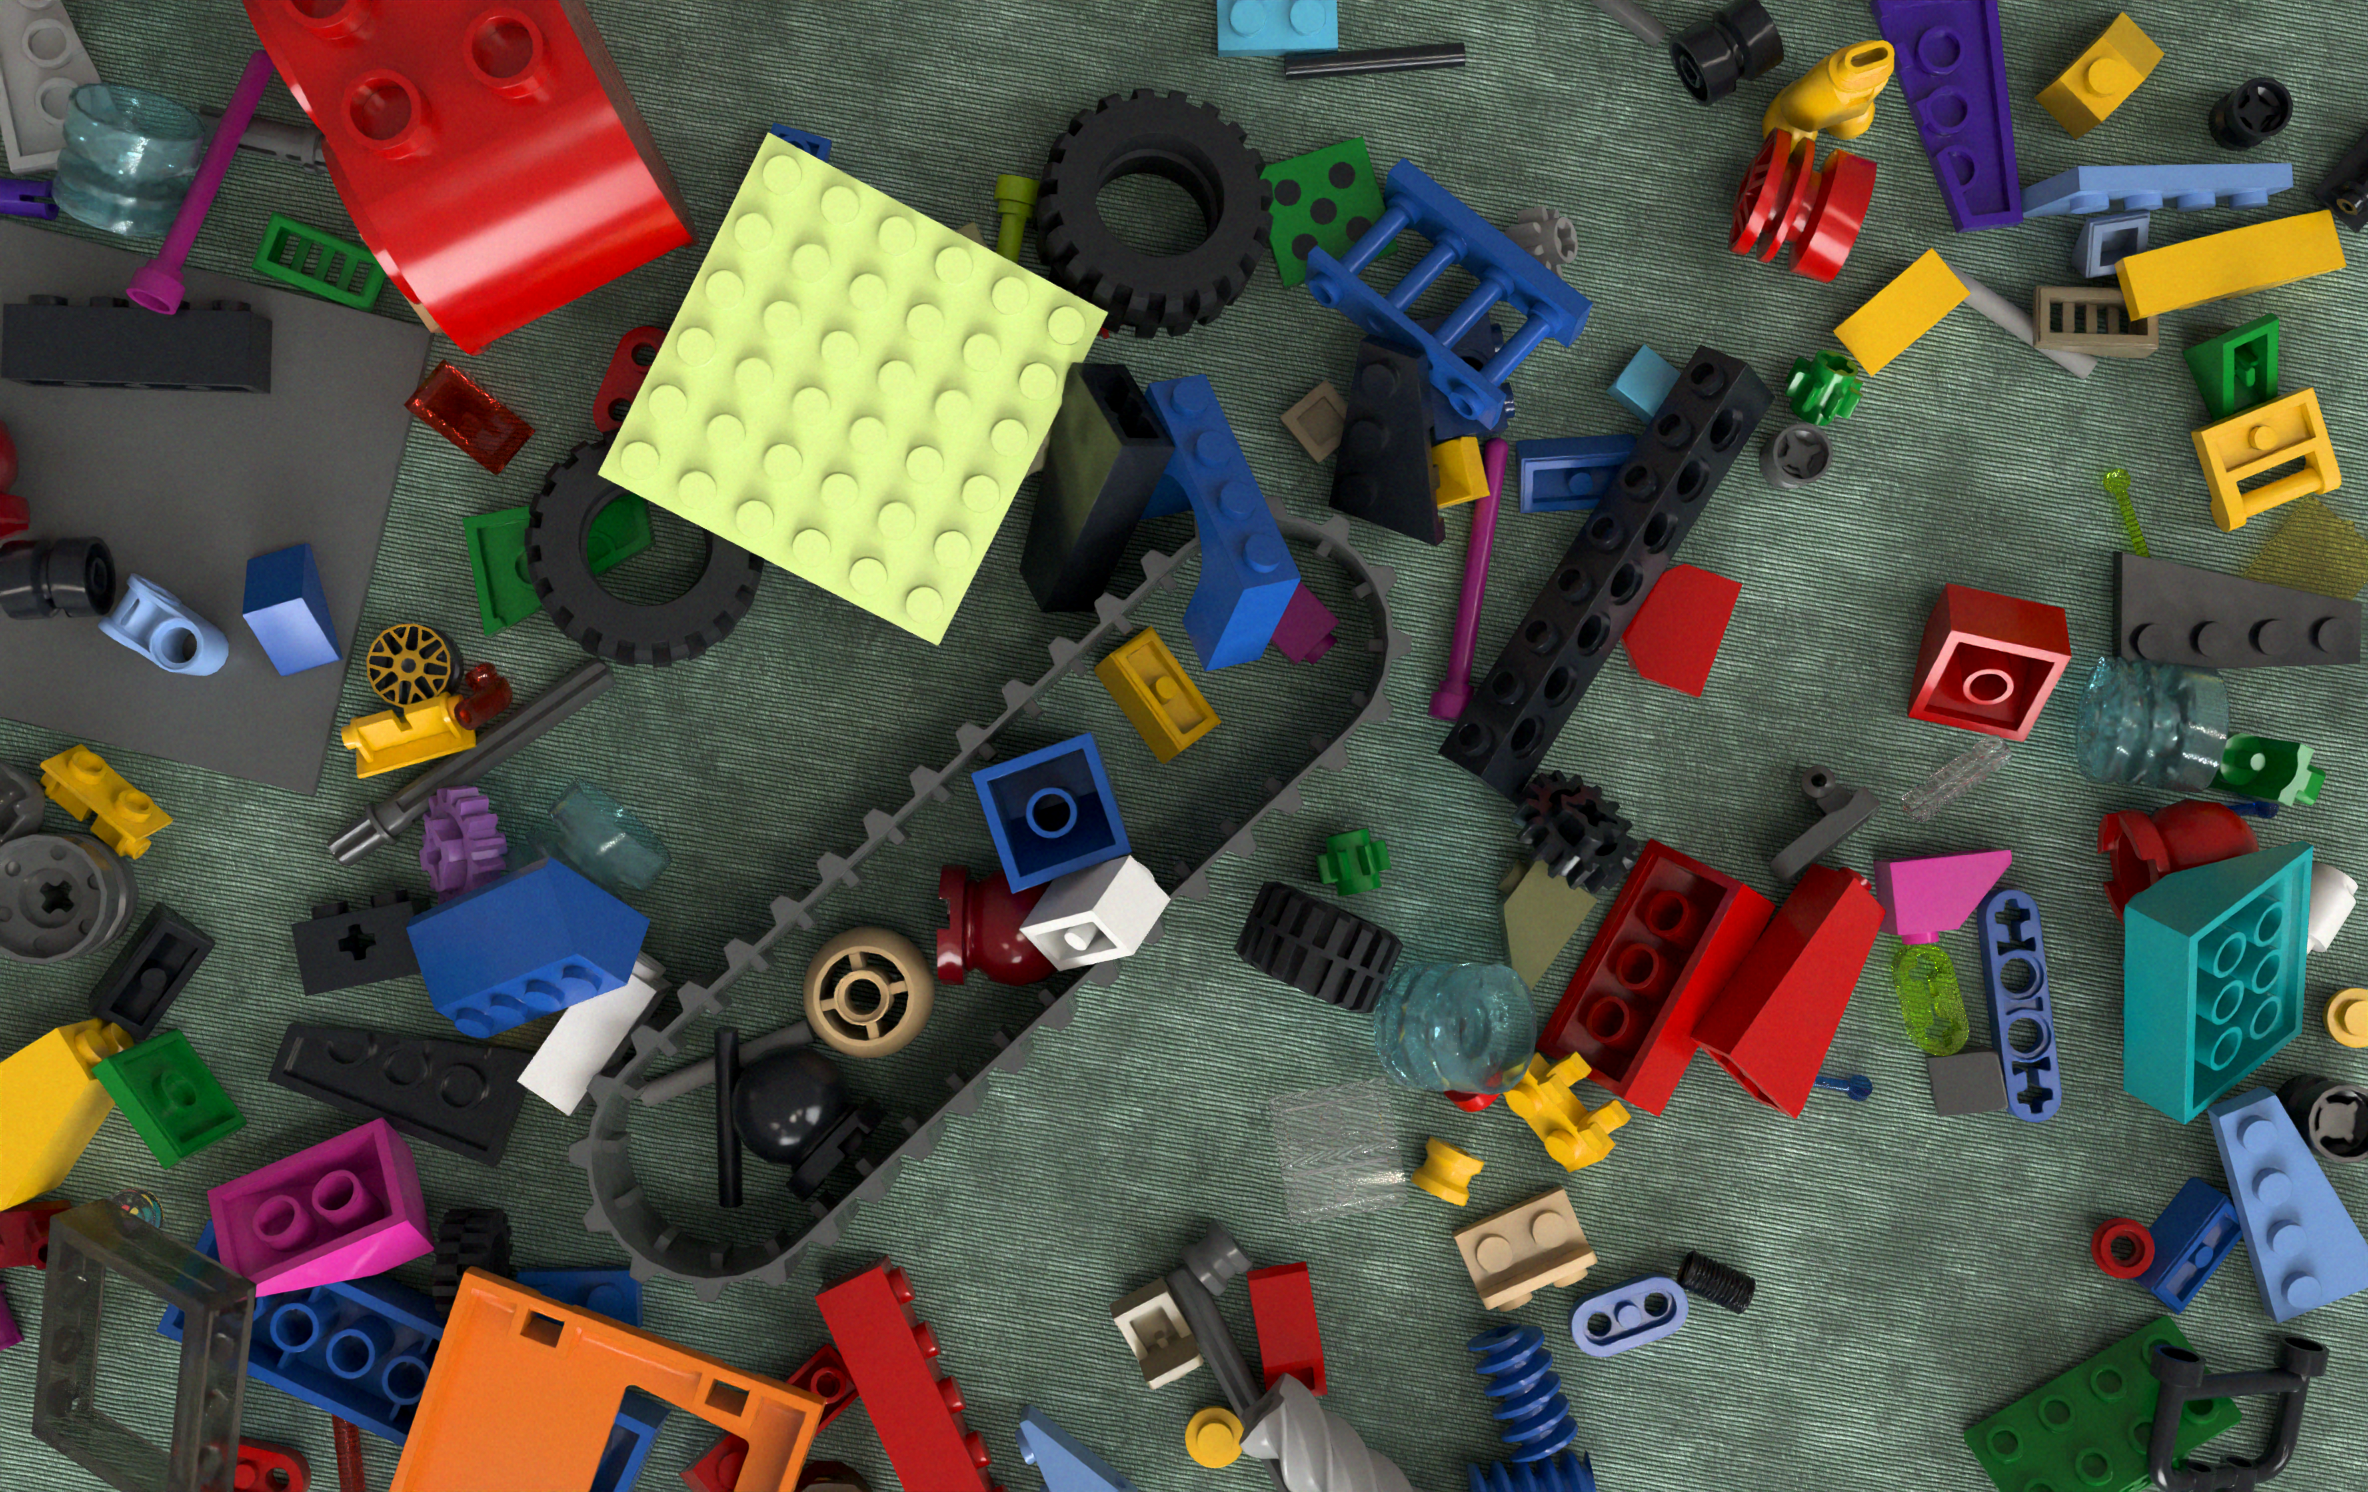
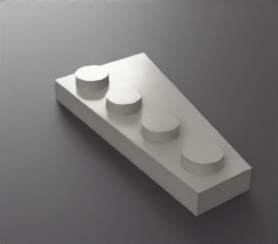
(38, 70)

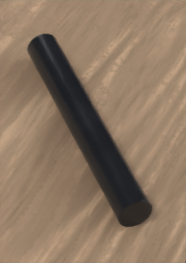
(1374, 61)
(728, 1142)

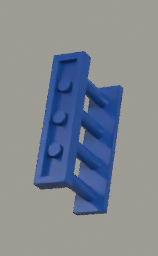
(1462, 239)

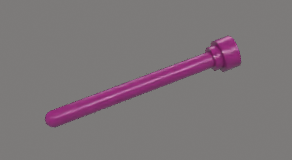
(160, 281)
(1455, 692)

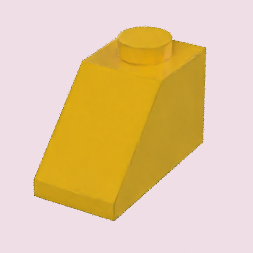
(2100, 76)

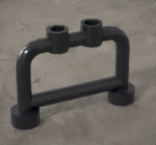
(2184, 1380)

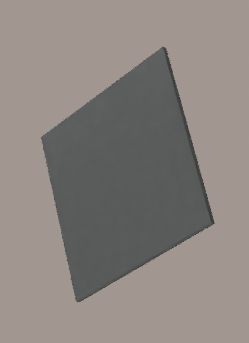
(188, 496)

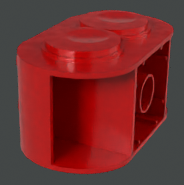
(480, 150)

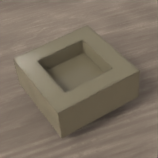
(1317, 422)

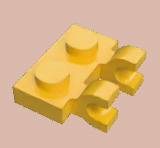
(1559, 1118)

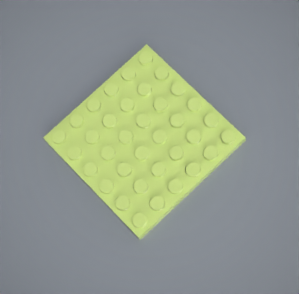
(852, 390)

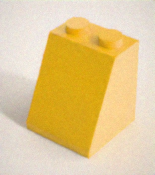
(52, 1106)

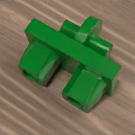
(2267, 771)

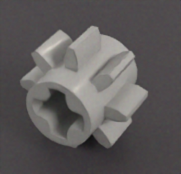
(1545, 237)

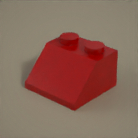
(1988, 662)

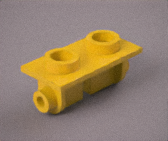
(420, 735)
(85, 784)

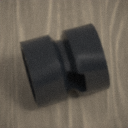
(1734, 46)
(46, 577)
(2328, 1116)

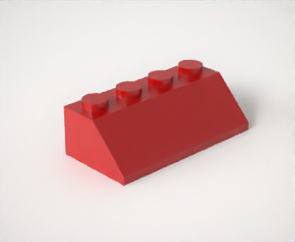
(1655, 974)

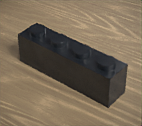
(136, 347)

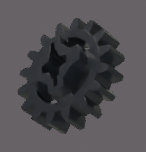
(1574, 831)

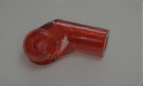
(490, 696)

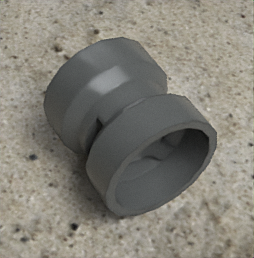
(1807, 451)

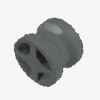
(1216, 1257)

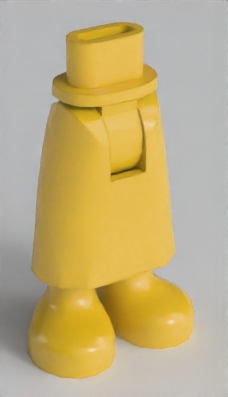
(1833, 94)

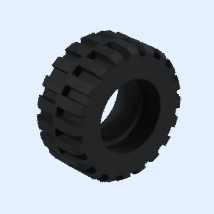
(1171, 142)
(598, 619)

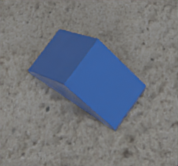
(290, 610)

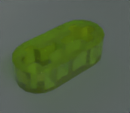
(1943, 994)

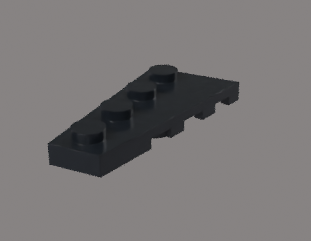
(2225, 620)
(422, 1086)

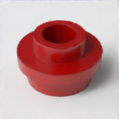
(2141, 1253)

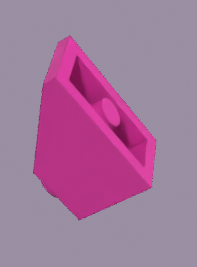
(1935, 890)

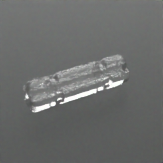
(1956, 778)

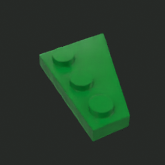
(501, 562)

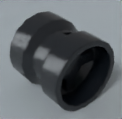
(2261, 104)

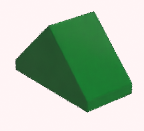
(2237, 366)

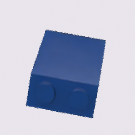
(1052, 812)

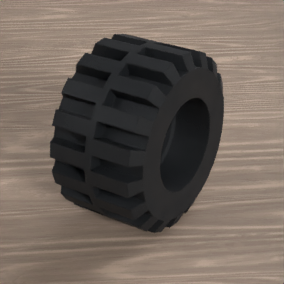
(1318, 947)

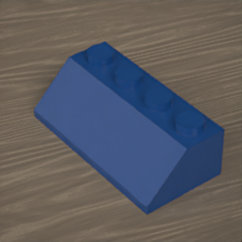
(524, 947)

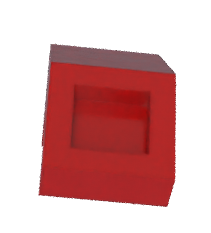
(1287, 1325)

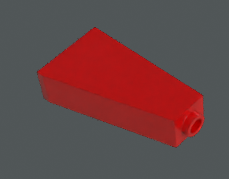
(1793, 989)

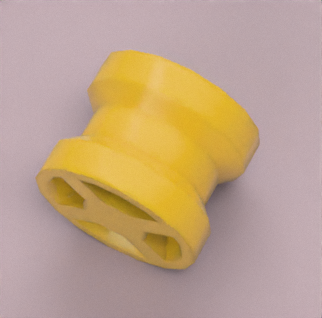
(1447, 1171)

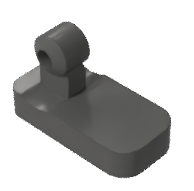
(1841, 819)

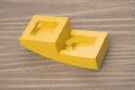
(1901, 311)

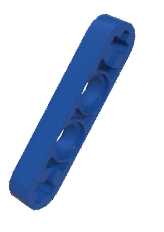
(2029, 1002)

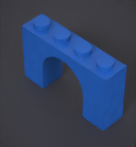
(1244, 558)

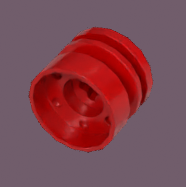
(1804, 206)

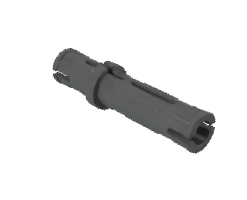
(273, 140)

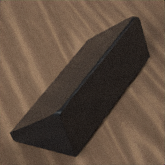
(150, 971)

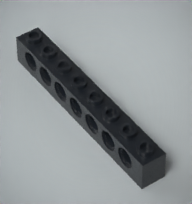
(1607, 572)

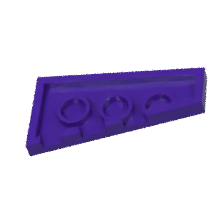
(1959, 100)

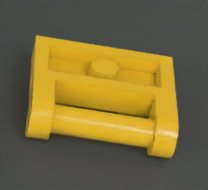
(2261, 440)

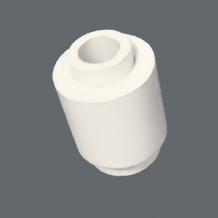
(2329, 905)

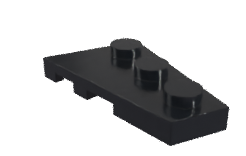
(1386, 445)

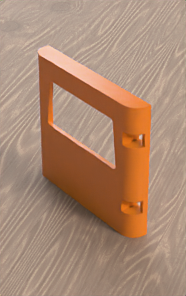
(536, 1401)

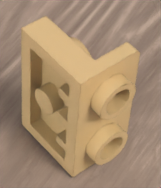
(1525, 1250)

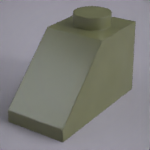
(1537, 917)

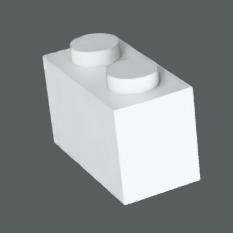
(1095, 913)

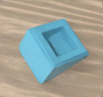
(1644, 384)

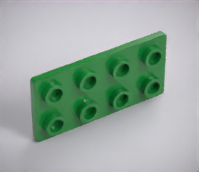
(2094, 1423)

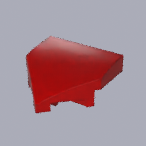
(1680, 628)

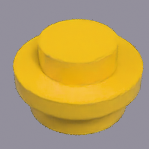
(2347, 1017)
(1214, 1436)

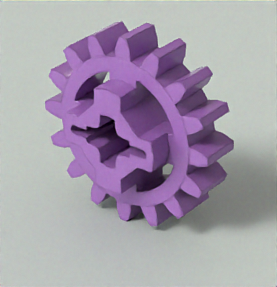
(461, 842)

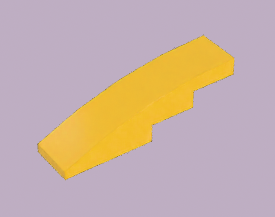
(2229, 264)

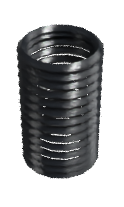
(1736, 1290)

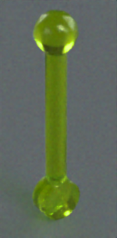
(2117, 482)

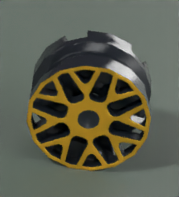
(414, 664)

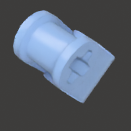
(157, 625)

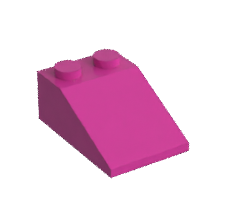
(324, 1213)

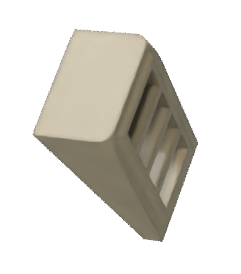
(2141, 337)

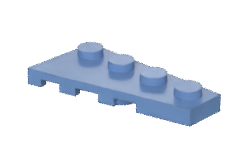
(2155, 187)
(2288, 1212)

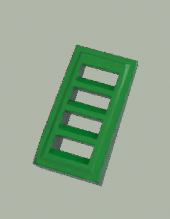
(272, 247)

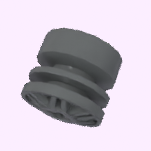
(31, 913)

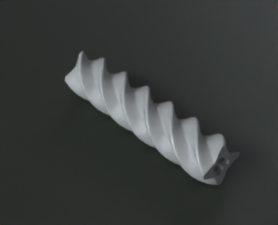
(1315, 1445)

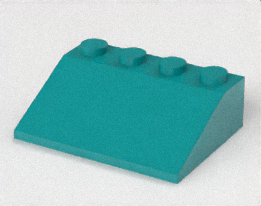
(2214, 975)

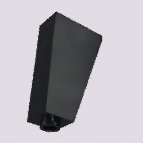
(1092, 487)

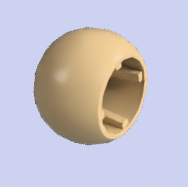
(828, 1010)

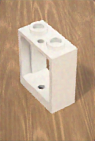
(594, 1037)

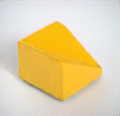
(1459, 472)

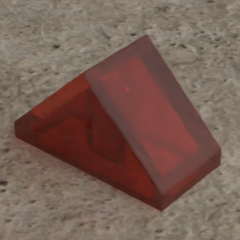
(470, 416)

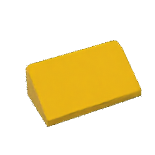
(1156, 695)

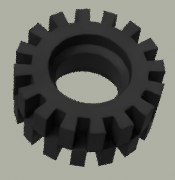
(468, 1240)

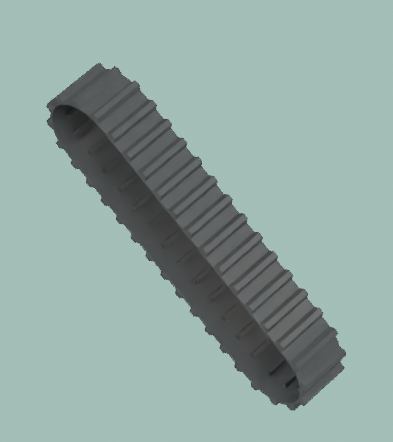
(603, 1151)

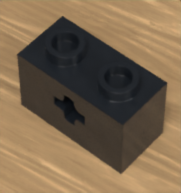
(331, 950)

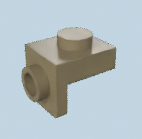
(1157, 1333)

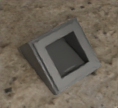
(1967, 1082)

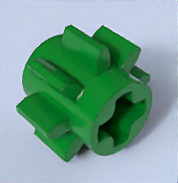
(1823, 387)
(1353, 861)

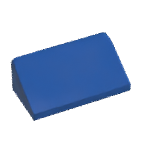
(1568, 471)
(2189, 1243)

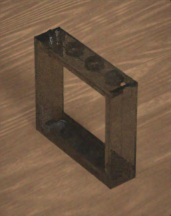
(211, 1364)

